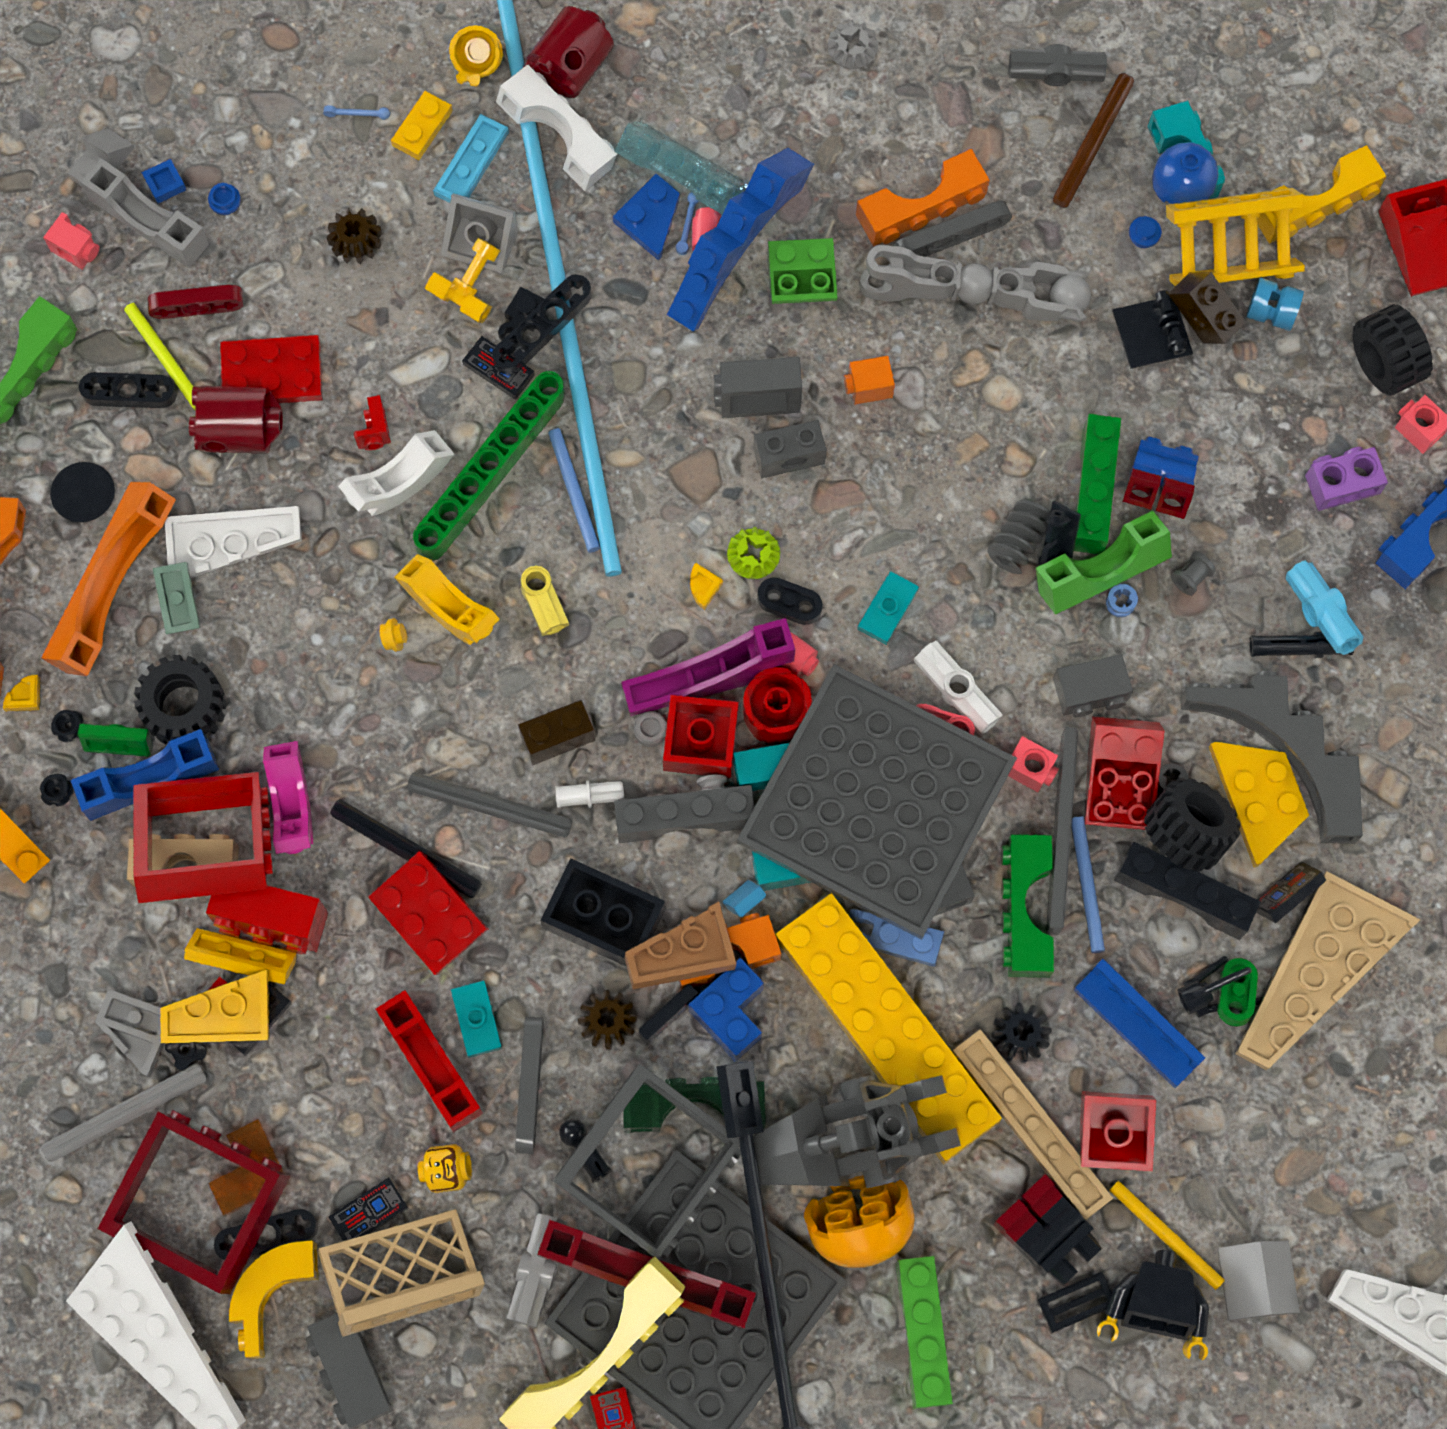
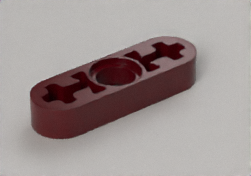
(195, 301)

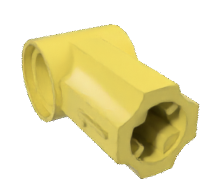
(543, 602)

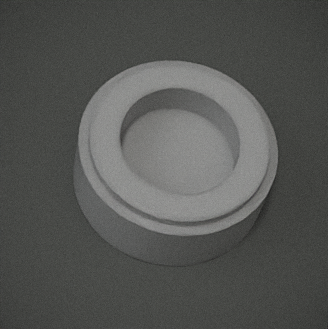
(650, 729)

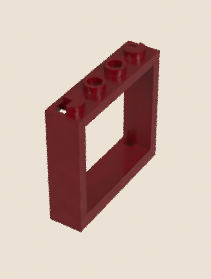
(252, 1228)

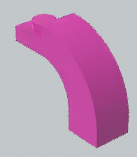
(289, 798)

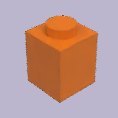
(870, 380)

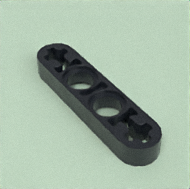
(546, 327)

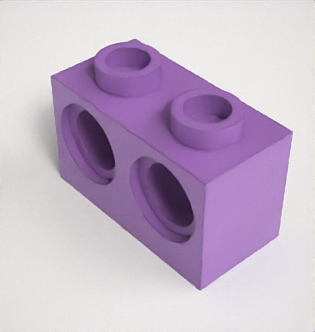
(1349, 484)

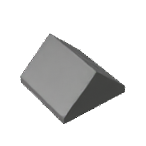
(475, 219)
(1258, 1280)

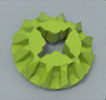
(749, 566)

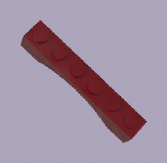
(619, 1265)

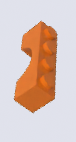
(889, 215)

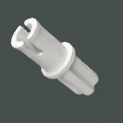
(589, 793)

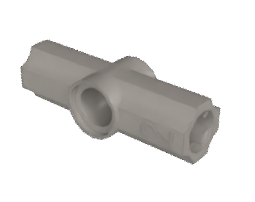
(533, 1278)

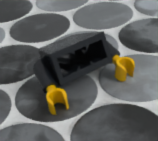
(1160, 1302)

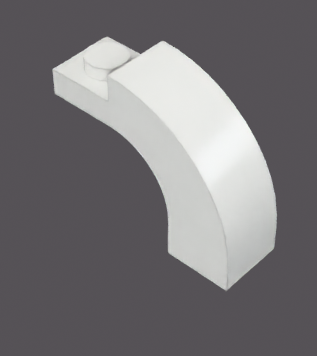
(401, 477)

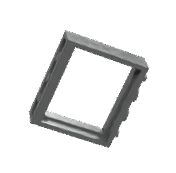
(706, 1185)

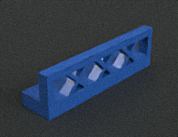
(1139, 1023)

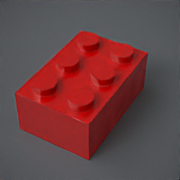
(271, 917)

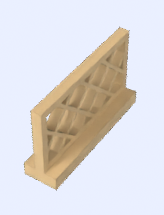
(405, 1302)

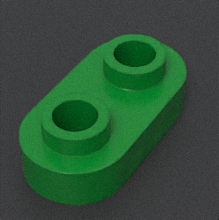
(1238, 995)

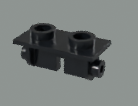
(1060, 533)

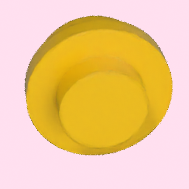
(393, 635)

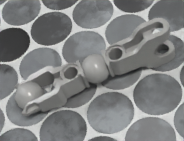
(974, 283)

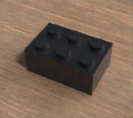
(601, 912)

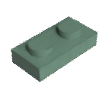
(176, 598)

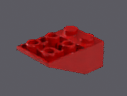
(1418, 234)
(1122, 771)

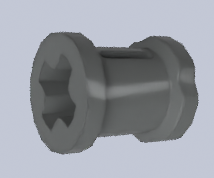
(1193, 573)

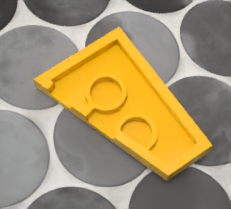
(221, 1014)

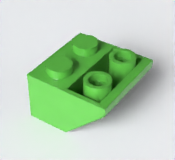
(801, 271)

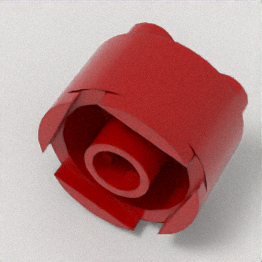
(778, 686)

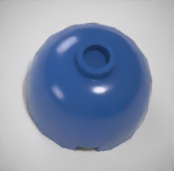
(1185, 174)

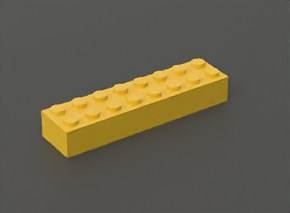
(884, 1021)

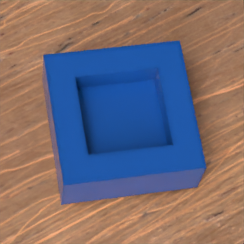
(164, 181)

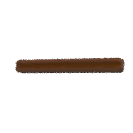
(1093, 140)

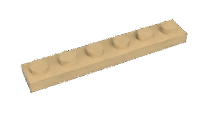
(1032, 1124)

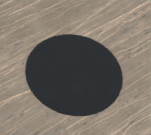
(82, 492)

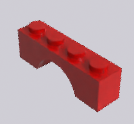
(429, 1061)

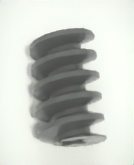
(1017, 535)

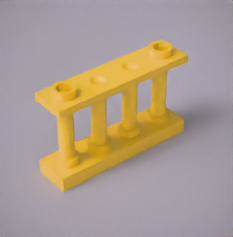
(1249, 208)

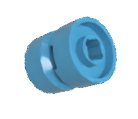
(1286, 307)

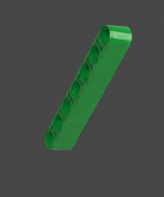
(488, 480)

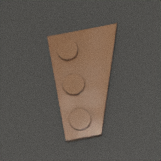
(686, 952)

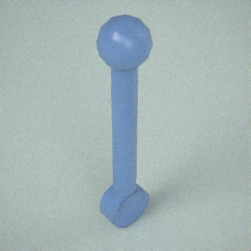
(331, 111)
(682, 247)

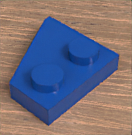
(649, 215)

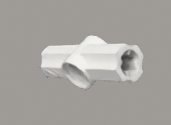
(944, 671)

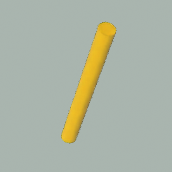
(1167, 1235)

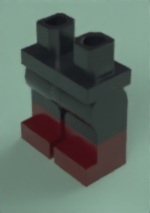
(1061, 1230)

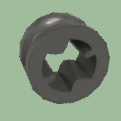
(1169, 769)

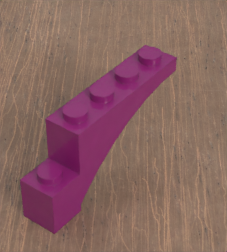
(715, 671)

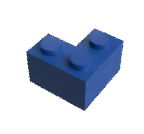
(721, 1011)

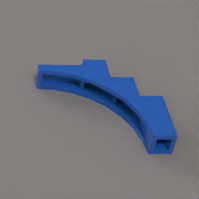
(745, 215)

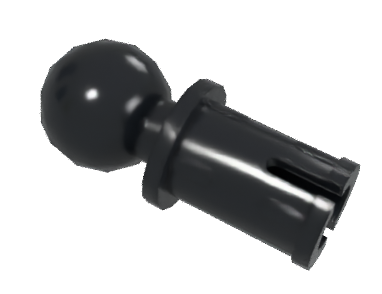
(571, 1134)

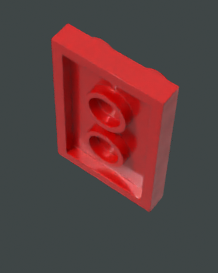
(283, 364)
(428, 913)

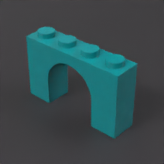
(756, 769)

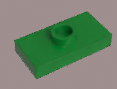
(115, 740)

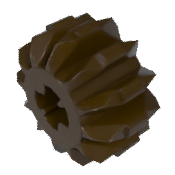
(357, 246)
(620, 1020)

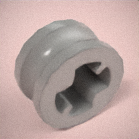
(711, 782)

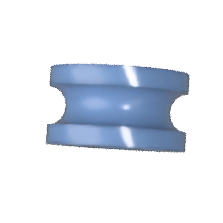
(1131, 601)

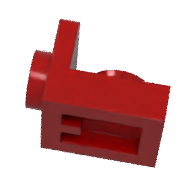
(377, 428)

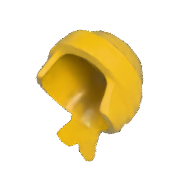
(475, 54)

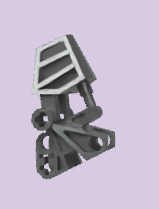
(798, 1150)

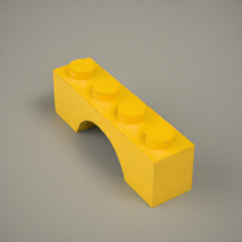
(1354, 178)

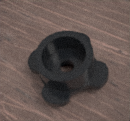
(183, 1060)

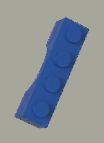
(1411, 552)
(112, 788)

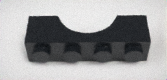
(1212, 900)

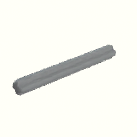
(123, 1113)

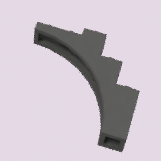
(1264, 708)

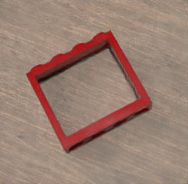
(195, 796)

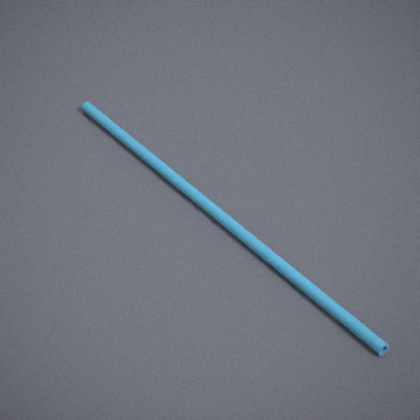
(568, 333)

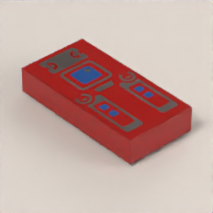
(612, 1410)

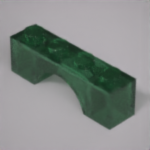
(649, 1109)

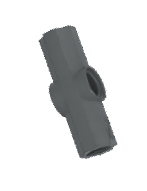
(1057, 65)

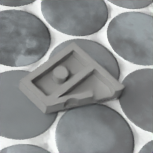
(133, 1028)

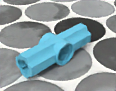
(1324, 607)

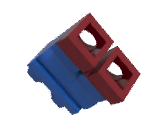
(1163, 467)

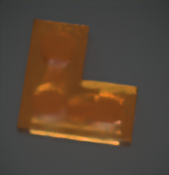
(241, 1185)

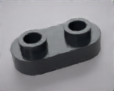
(791, 598)

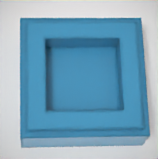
(744, 898)

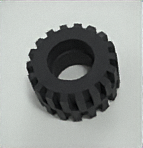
(1392, 349)
(165, 679)
(1192, 824)

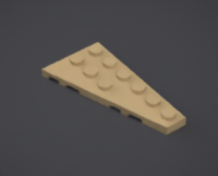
(1329, 953)

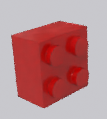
(700, 736)

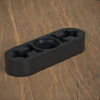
(151, 381)
(289, 1218)

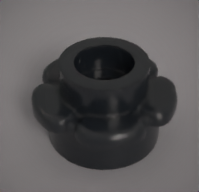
(63, 718)
(56, 781)

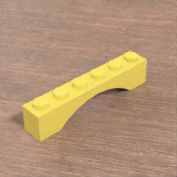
(646, 1298)

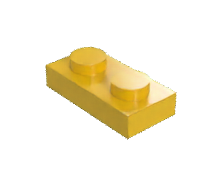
(421, 125)

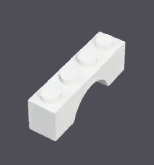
(530, 99)

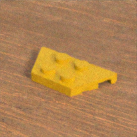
(1262, 793)

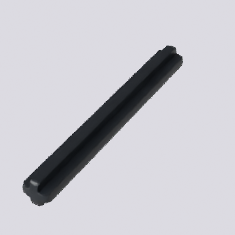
(402, 846)

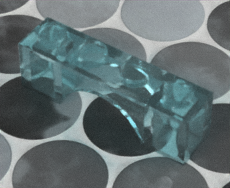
(664, 155)

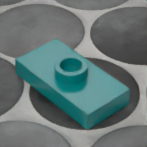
(888, 608)
(476, 1019)

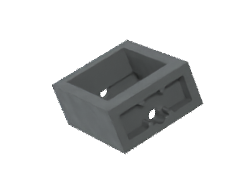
(758, 387)

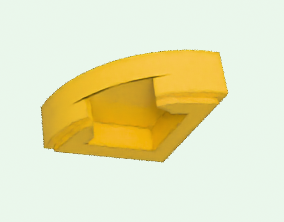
(703, 585)
(24, 695)

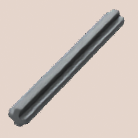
(489, 804)

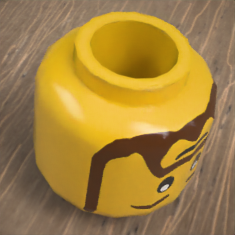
(445, 1168)

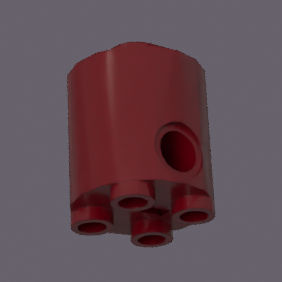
(571, 50)
(235, 419)

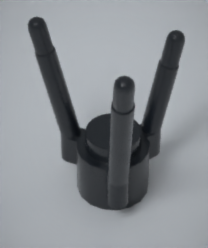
(1197, 995)

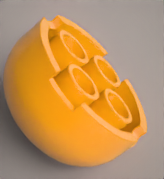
(866, 1238)

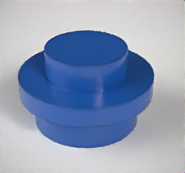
(224, 199)
(1145, 232)

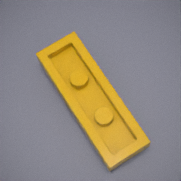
(239, 955)

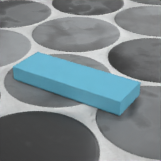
(471, 159)

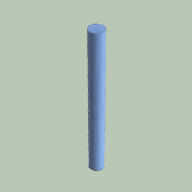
(574, 490)
(1087, 885)

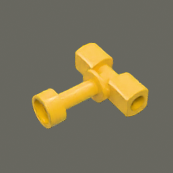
(462, 290)

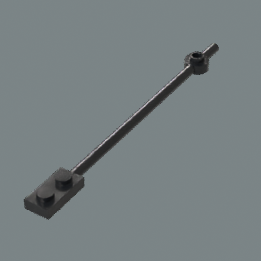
(743, 1120)

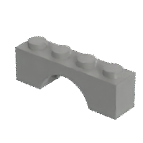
(165, 229)

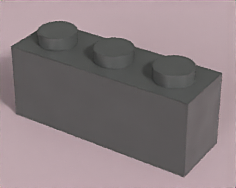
(348, 1372)

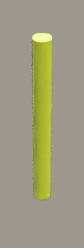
(160, 351)

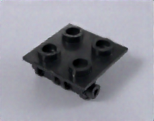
(1152, 331)

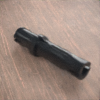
(1291, 645)

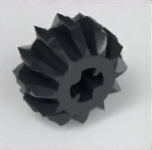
(1033, 1039)

